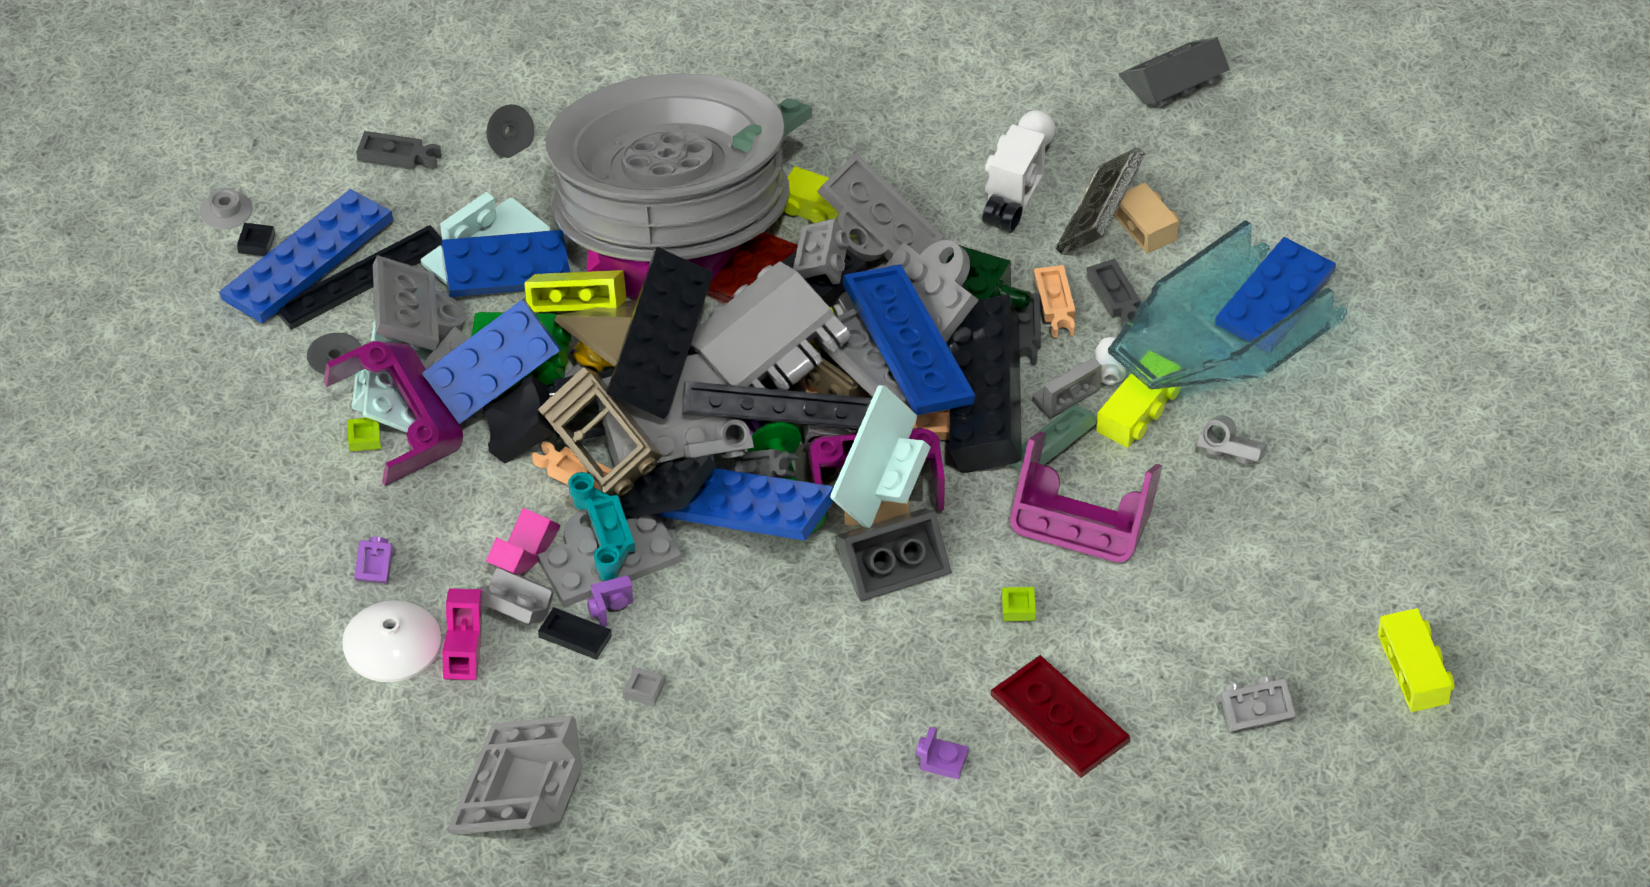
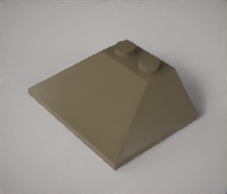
(600, 328)

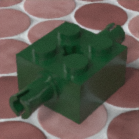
(991, 277)

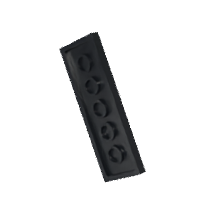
(660, 333)

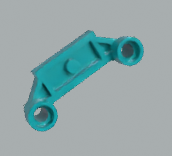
(608, 524)

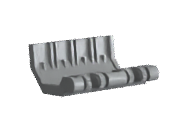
(766, 329)

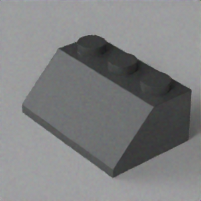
(1177, 71)
(894, 553)

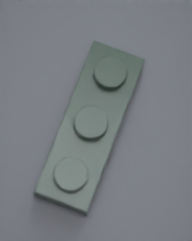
(793, 113)
(1061, 433)

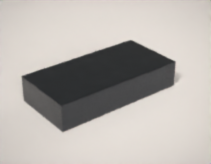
(575, 633)

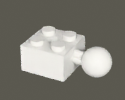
(1020, 158)

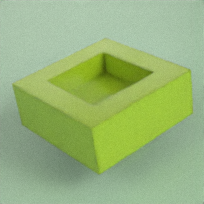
(363, 434)
(1018, 604)

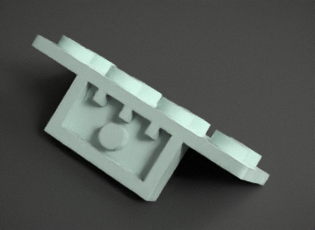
(479, 220)
(378, 395)
(881, 459)

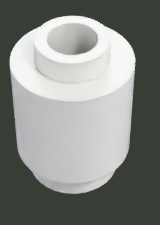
(1111, 371)

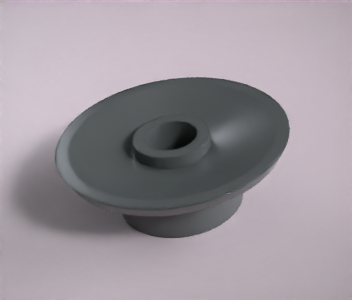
(520, 130)
(328, 348)

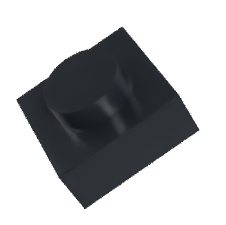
(255, 239)

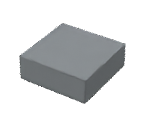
(644, 687)

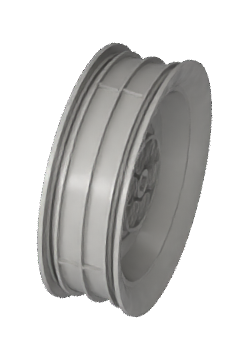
(659, 166)

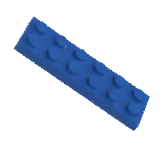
(306, 255)
(908, 340)
(757, 504)

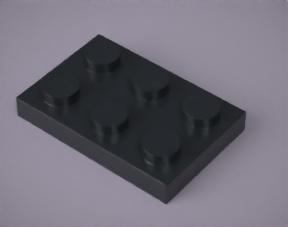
(666, 487)

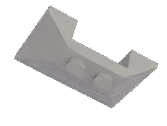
(520, 776)

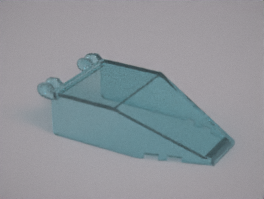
(1175, 330)

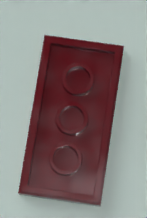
(1060, 716)

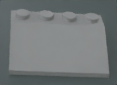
(677, 428)

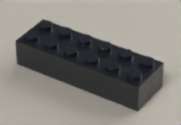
(989, 357)

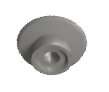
(226, 209)

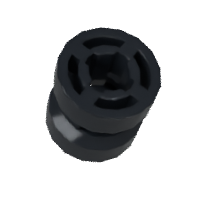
(1002, 213)

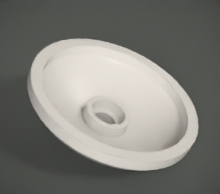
(394, 652)

